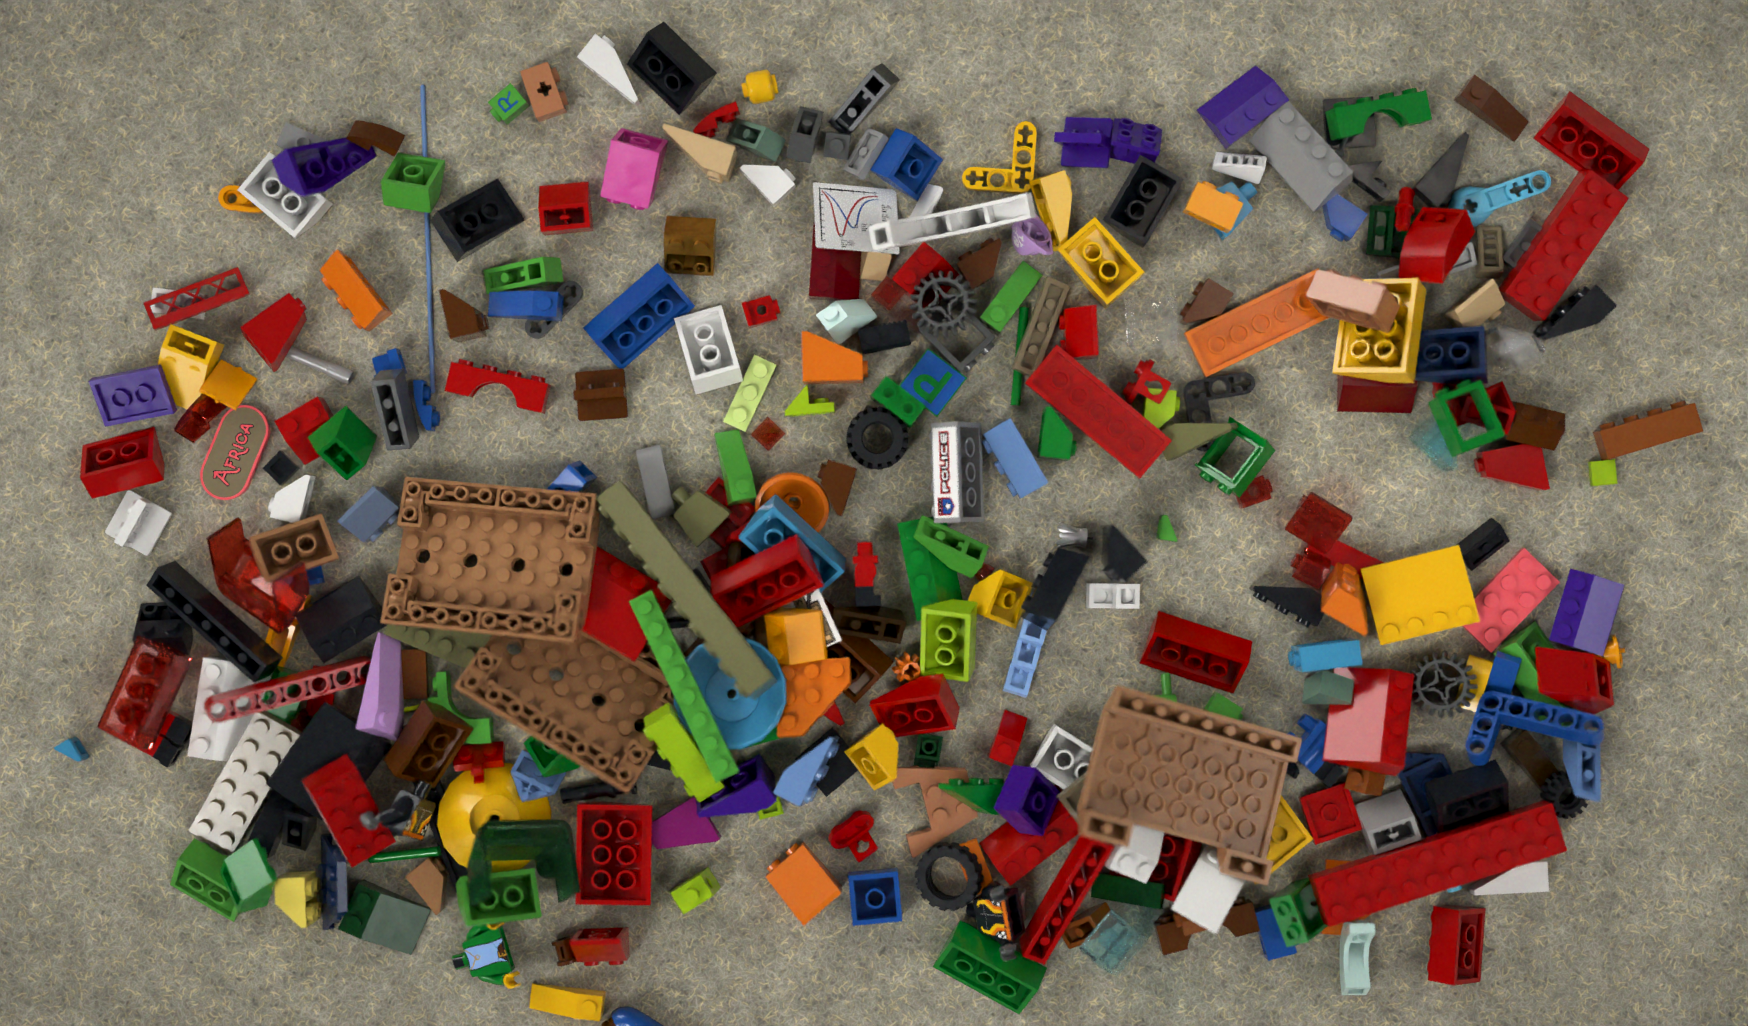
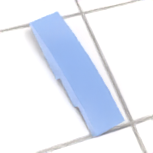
(1024, 658)

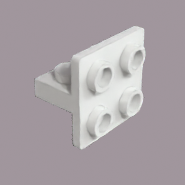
(138, 523)

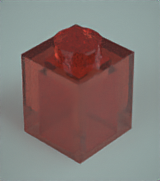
(888, 294)
(1310, 567)

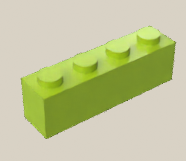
(682, 752)

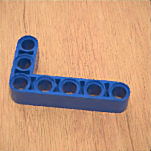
(1527, 720)

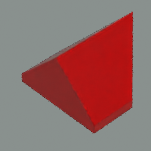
(1501, 403)

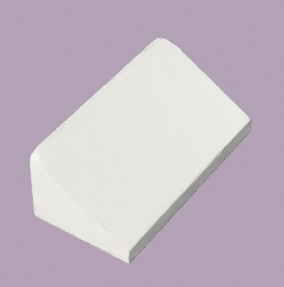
(927, 201)

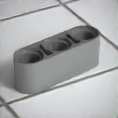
(656, 481)

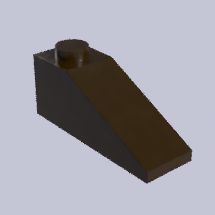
(870, 622)
(1529, 757)

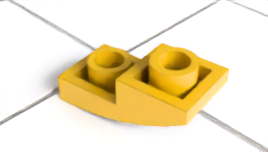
(1482, 669)

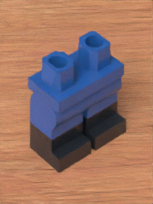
(1312, 751)

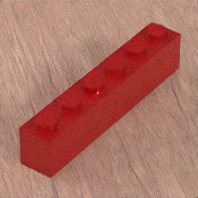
(1064, 898)

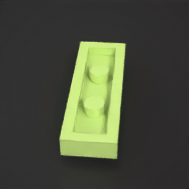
(750, 393)

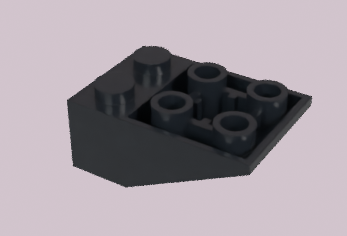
(1586, 308)

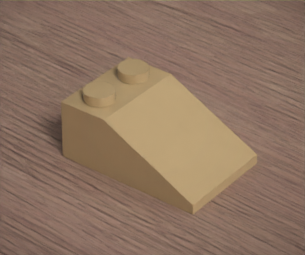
(709, 155)

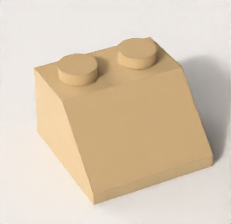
(1477, 306)

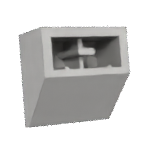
(1387, 822)

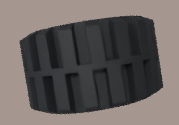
(855, 438)

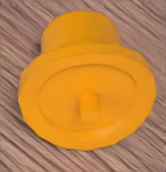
(1613, 652)

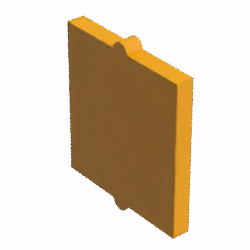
(228, 384)

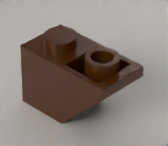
(981, 265)
(1207, 304)

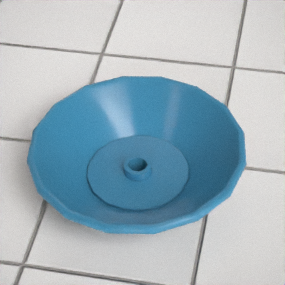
(740, 718)

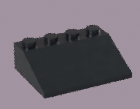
(324, 740)

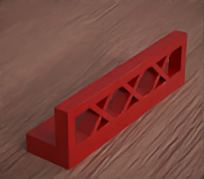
(199, 307)

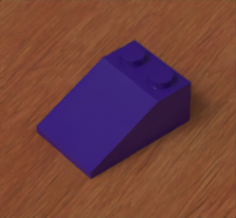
(742, 792)

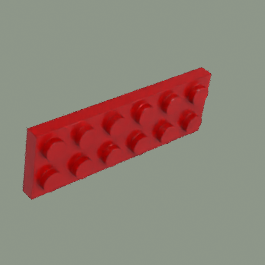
(1098, 411)

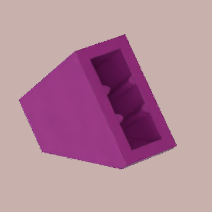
(683, 827)

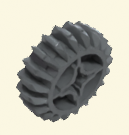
(953, 299)
(1445, 695)

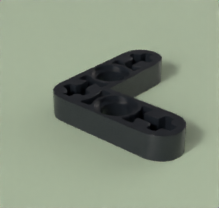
(1202, 401)

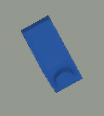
(1342, 218)

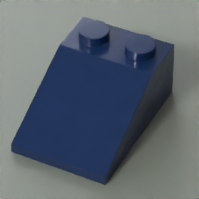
(1452, 355)

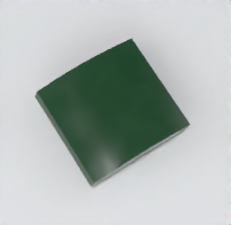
(1382, 234)

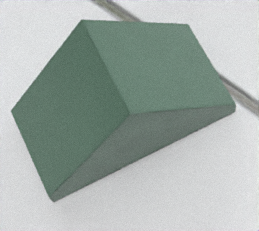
(1328, 689)

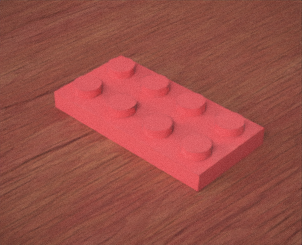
(1510, 599)

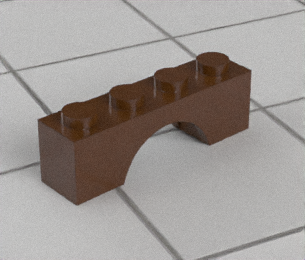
(1239, 920)

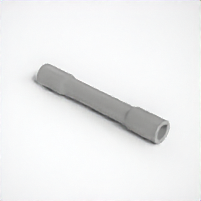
(331, 369)

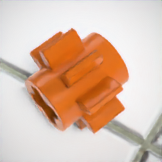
(912, 671)

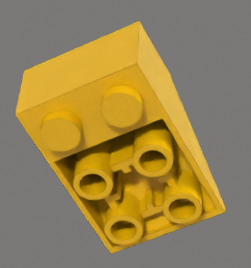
(187, 363)

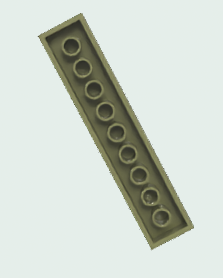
(689, 593)

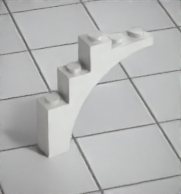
(951, 222)

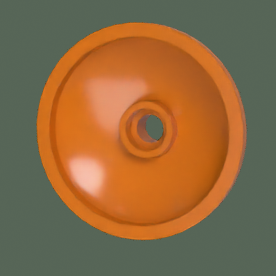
(812, 500)

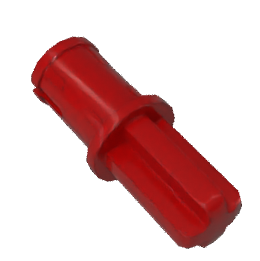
(1404, 209)

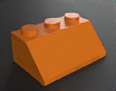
(354, 291)
(1345, 598)

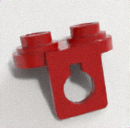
(1144, 373)
(852, 832)

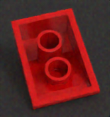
(918, 707)
(601, 944)

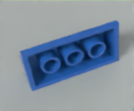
(638, 316)

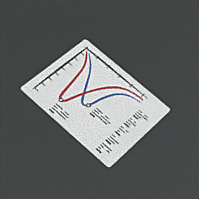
(847, 211)

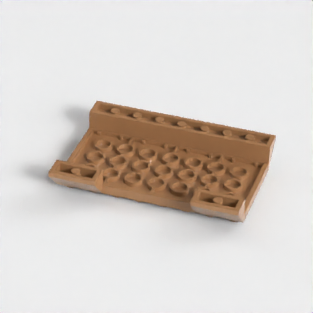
(1187, 778)

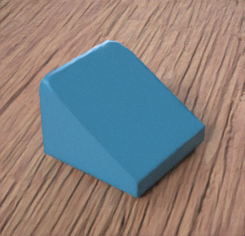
(73, 748)

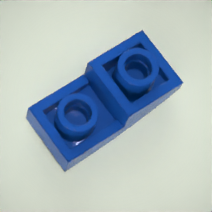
(429, 416)

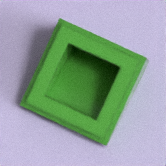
(1165, 529)

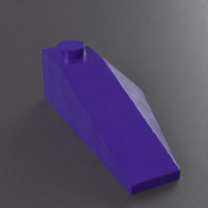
(319, 165)

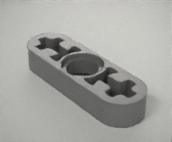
(572, 302)

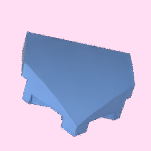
(530, 781)

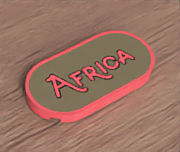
(235, 452)

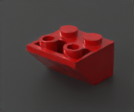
(565, 208)

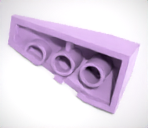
(383, 696)

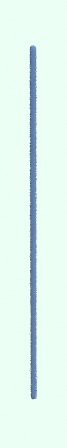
(428, 250)

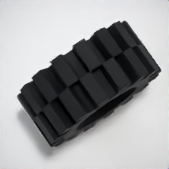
(1553, 791)

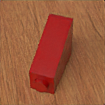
(276, 329)
(1515, 465)

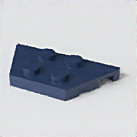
(1416, 772)
(334, 883)

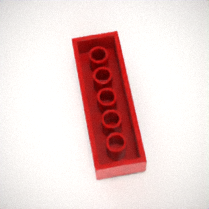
(1562, 245)

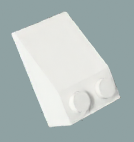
(708, 349)
(1141, 855)
(1207, 892)

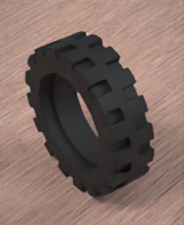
(931, 892)

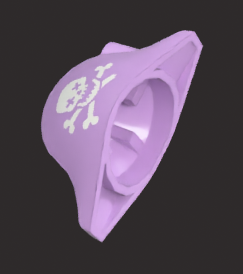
(1031, 237)

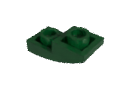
(928, 751)

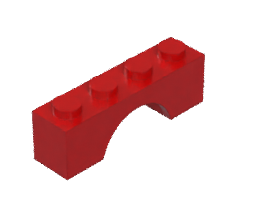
(467, 380)

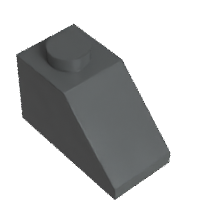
(804, 134)

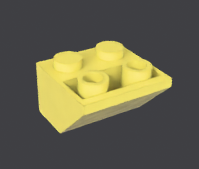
(298, 896)

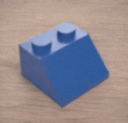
(906, 164)

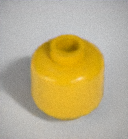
(760, 86)

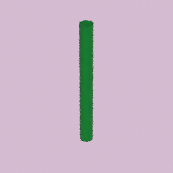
(1017, 376)

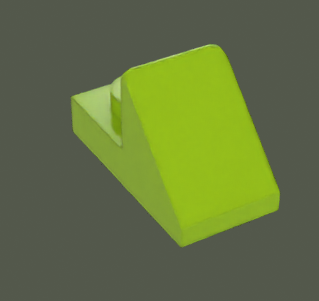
(800, 405)

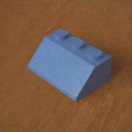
(1014, 459)

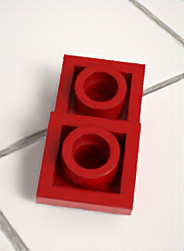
(709, 126)

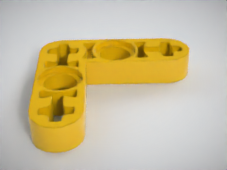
(1009, 175)

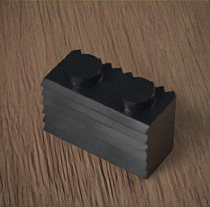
(884, 337)

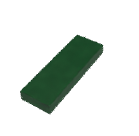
(1128, 890)

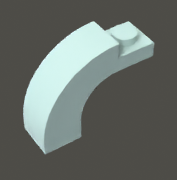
(1355, 957)

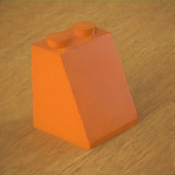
(830, 363)
(803, 882)

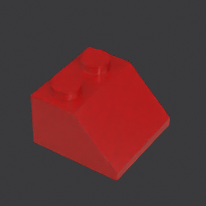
(919, 266)
(1080, 332)
(300, 424)

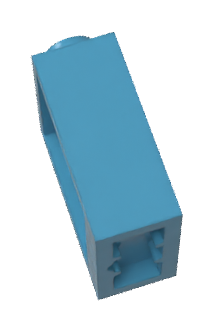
(1325, 655)

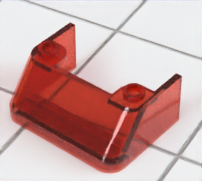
(243, 584)

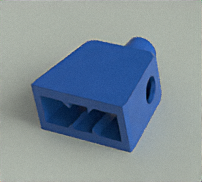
(574, 478)

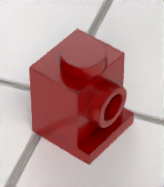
(755, 319)

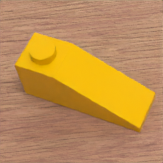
(1053, 202)
(568, 1001)

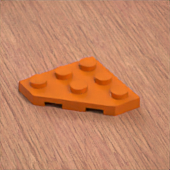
(811, 692)

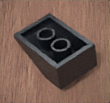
(476, 219)

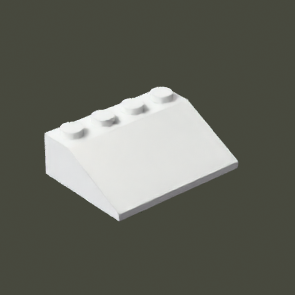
(214, 739)

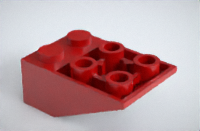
(1575, 679)

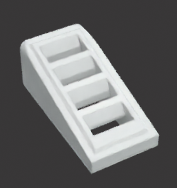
(1240, 165)

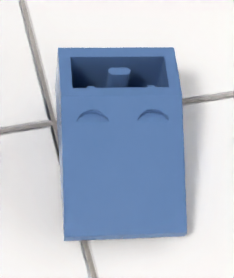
(800, 779)

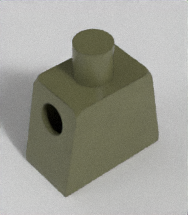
(699, 514)

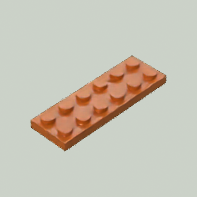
(1254, 326)

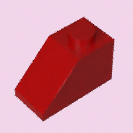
(1007, 738)

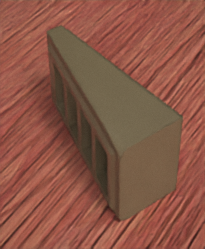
(1483, 269)

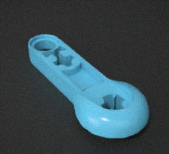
(1489, 199)

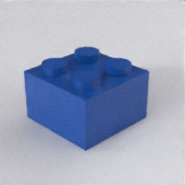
(875, 896)

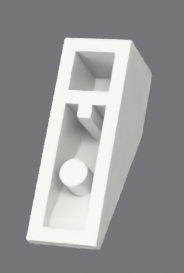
(604, 62)
(1522, 879)

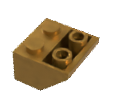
(689, 245)

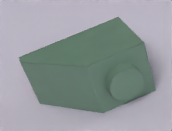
(756, 139)

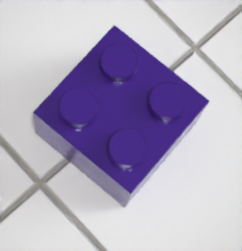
(1027, 800)

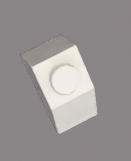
(770, 181)
(292, 501)

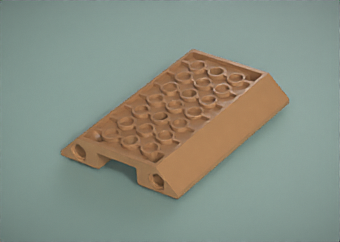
(499, 528)
(563, 710)

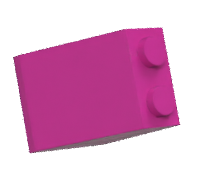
(633, 168)

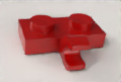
(479, 757)

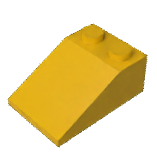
(1100, 262)

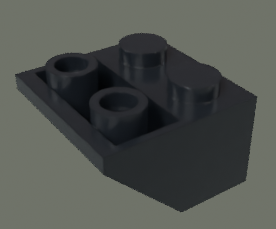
(164, 626)

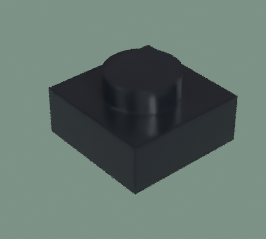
(281, 468)

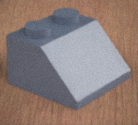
(371, 514)

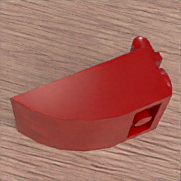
(1434, 243)

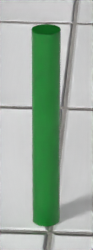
(405, 854)

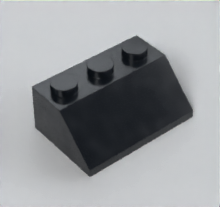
(671, 67)
(1142, 201)
(1119, 555)
(1053, 587)
(341, 619)
(1467, 796)

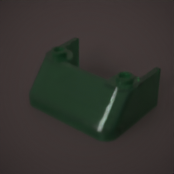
(539, 840)

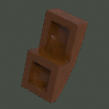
(368, 134)

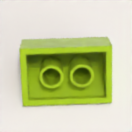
(948, 639)

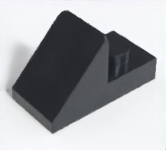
(1362, 178)

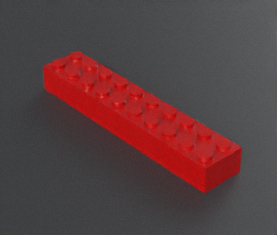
(1437, 863)

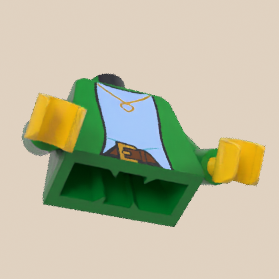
(488, 955)

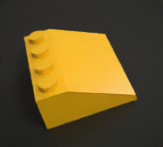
(1379, 354)
(1419, 595)

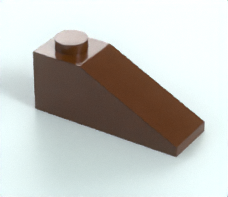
(1491, 107)

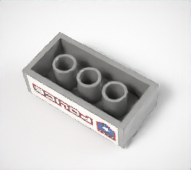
(957, 472)

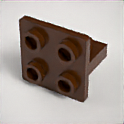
(601, 394)

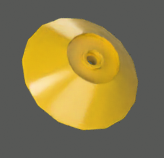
(470, 805)

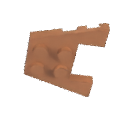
(942, 809)

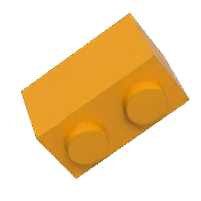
(1213, 206)

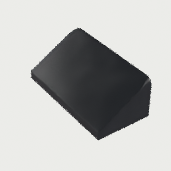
(1482, 543)

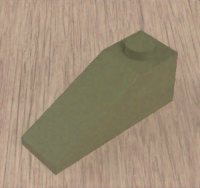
(1191, 436)

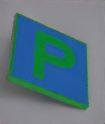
(933, 382)

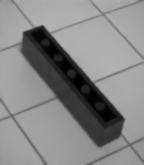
(214, 621)

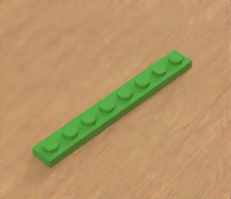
(684, 686)

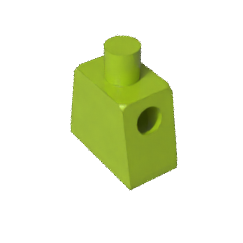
(695, 890)

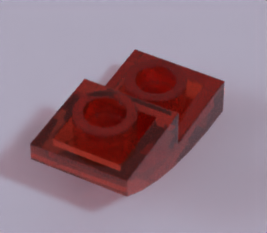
(197, 417)

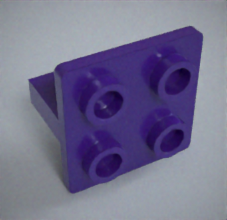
(1134, 139)
(1085, 142)

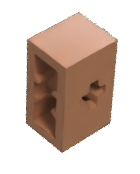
(534, 81)

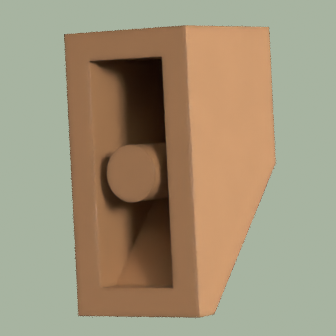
(430, 882)

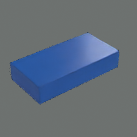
(1503, 673)

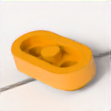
(242, 203)

